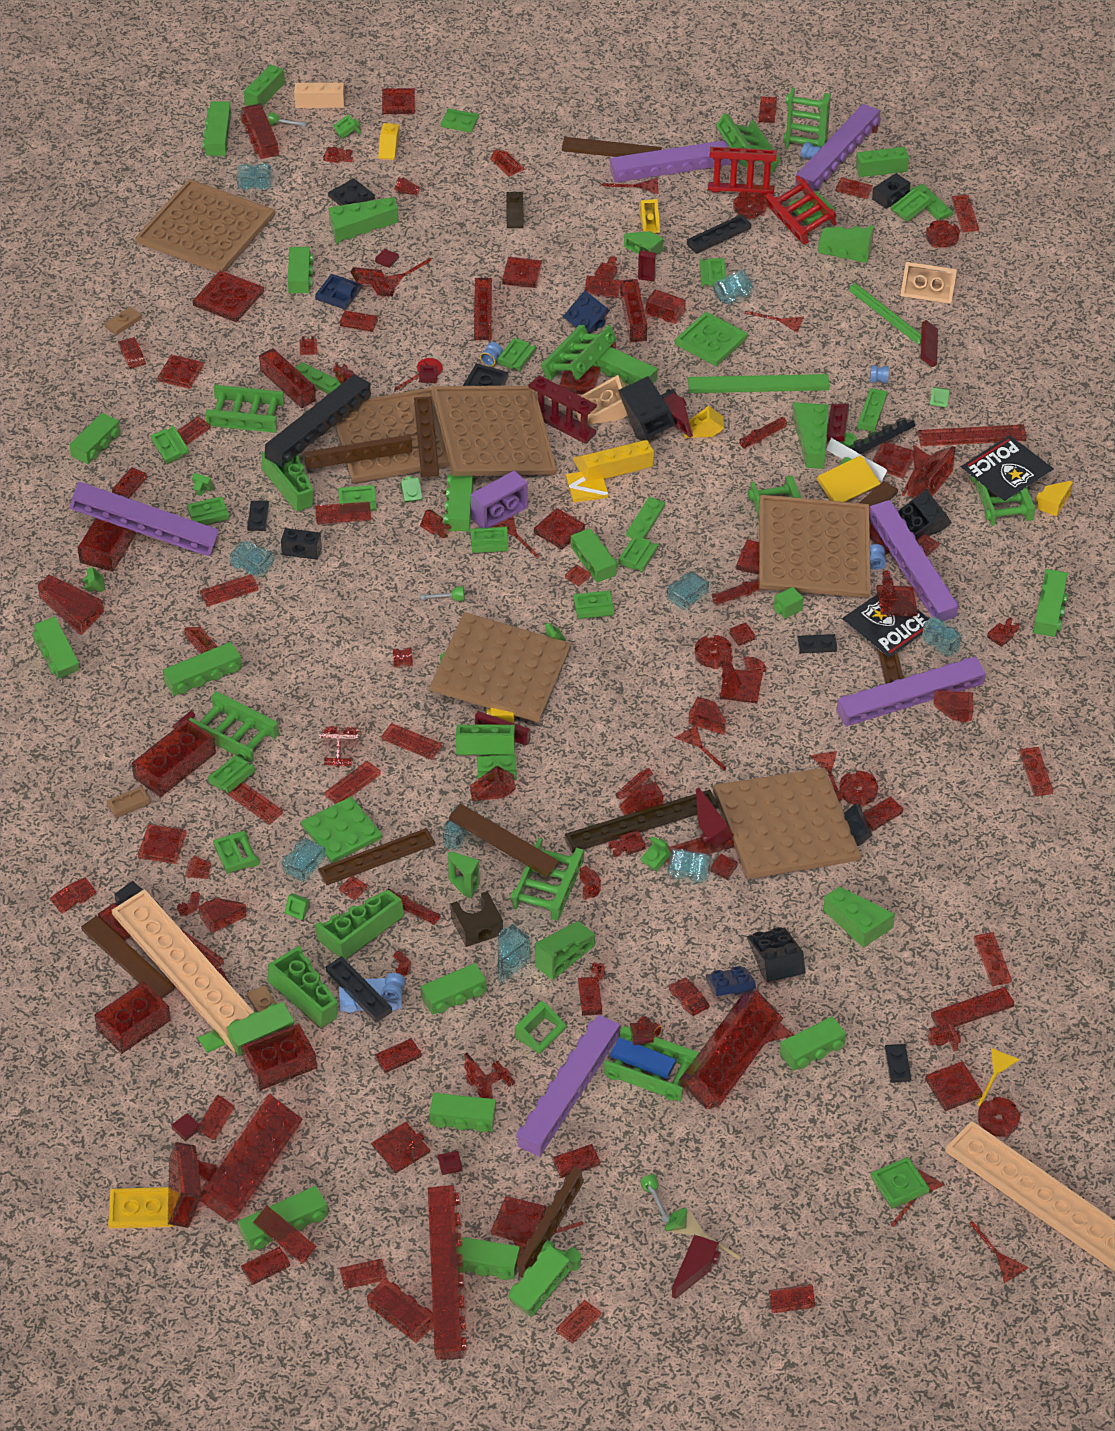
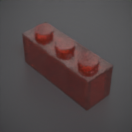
(400, 1310)

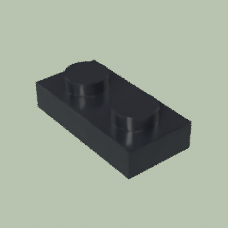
(258, 516)
(817, 643)
(858, 824)
(897, 1063)

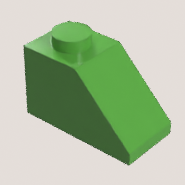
(643, 241)

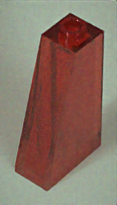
(70, 603)
(183, 1184)

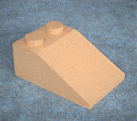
(608, 402)

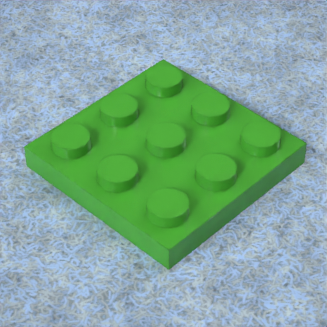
(711, 338)
(342, 829)

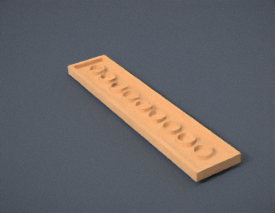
(182, 962)
(1036, 1191)

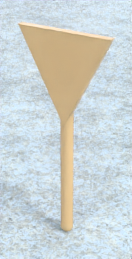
(693, 1227)

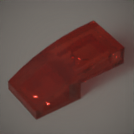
(132, 353)
(75, 892)
(689, 995)

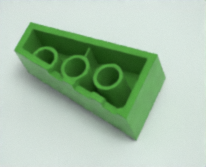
(362, 217)
(812, 431)
(290, 481)
(360, 924)
(302, 986)

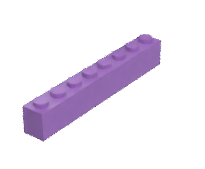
(839, 146)
(664, 162)
(143, 518)
(913, 561)
(909, 691)
(568, 1085)

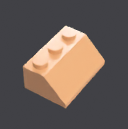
(319, 95)
(929, 282)

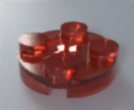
(744, 199)
(948, 238)
(709, 659)
(860, 797)
(994, 1126)

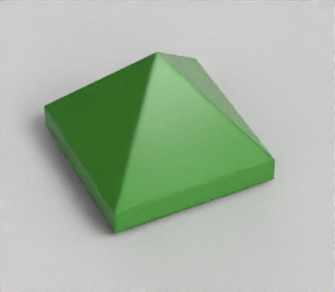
(554, 632)
(211, 1041)
(677, 1220)

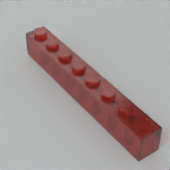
(445, 1273)

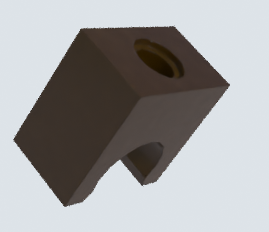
(477, 926)

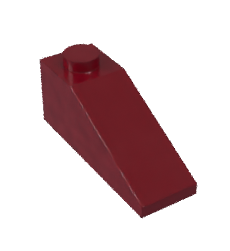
(679, 413)
(710, 822)
(697, 1263)

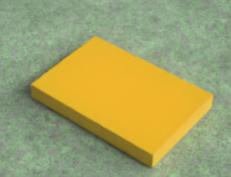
(848, 480)
(138, 1208)

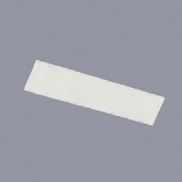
(843, 451)

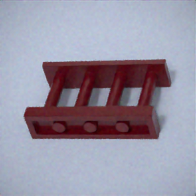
(572, 401)

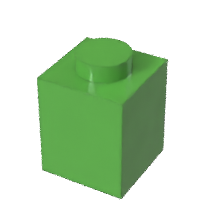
(788, 602)

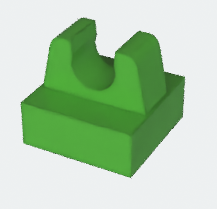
(940, 396)
(201, 484)
(94, 580)
(297, 906)

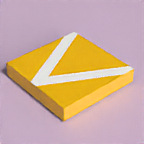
(585, 491)

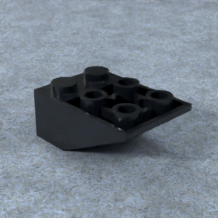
(646, 408)
(924, 515)
(777, 954)

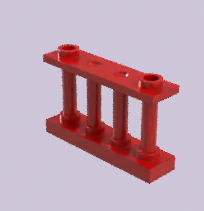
(734, 156)
(793, 223)

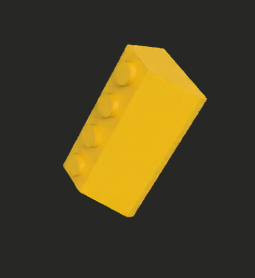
(615, 460)

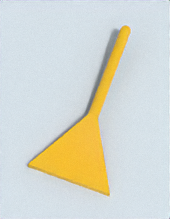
(1000, 1062)

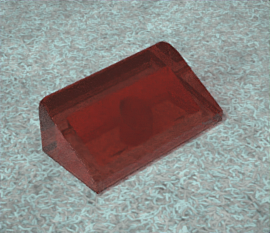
(506, 162)
(199, 639)

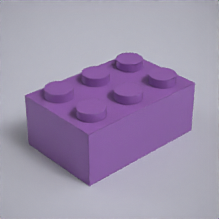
(499, 500)

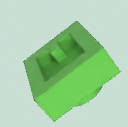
(346, 126)
(656, 854)

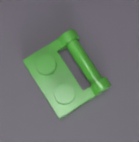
(230, 855)

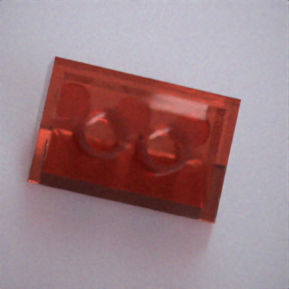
(933, 473)

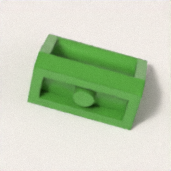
(469, 868)
(532, 1020)

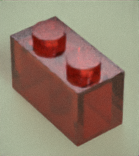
(665, 306)

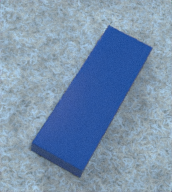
(643, 1058)

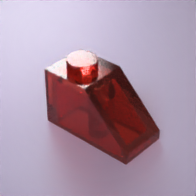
(955, 705)
(707, 716)
(493, 785)
(642, 798)
(221, 913)

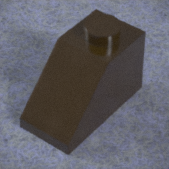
(514, 209)

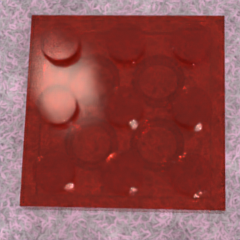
(228, 296)

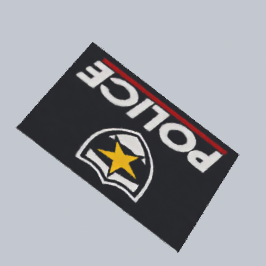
(1007, 468)
(885, 632)

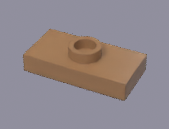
(123, 320)
(128, 802)
(260, 998)

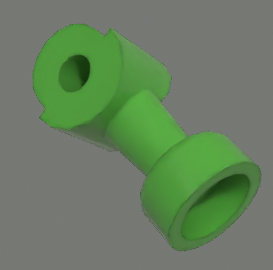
(571, 1254)

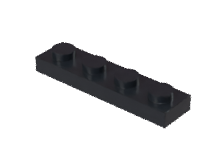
(718, 233)
(887, 433)
(358, 989)

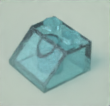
(512, 952)

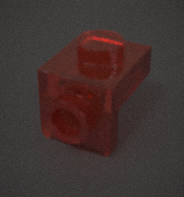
(591, 882)

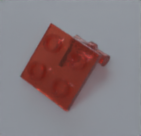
(895, 599)
(739, 684)
(347, 733)
(483, 1081)
(401, 1147)

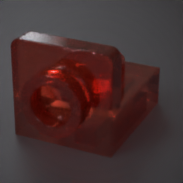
(942, 1034)

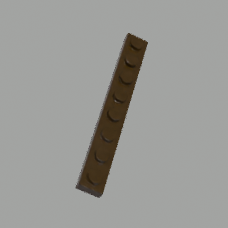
(640, 821)

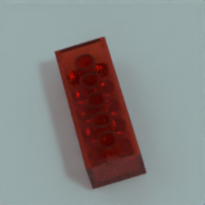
(731, 1049)
(249, 1158)

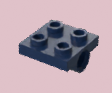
(338, 291)
(587, 312)
(734, 981)

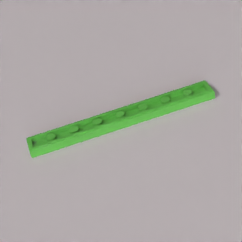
(758, 383)

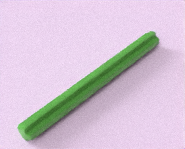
(886, 313)

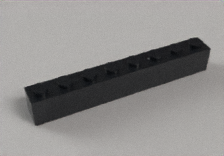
(317, 420)

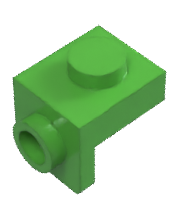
(411, 489)

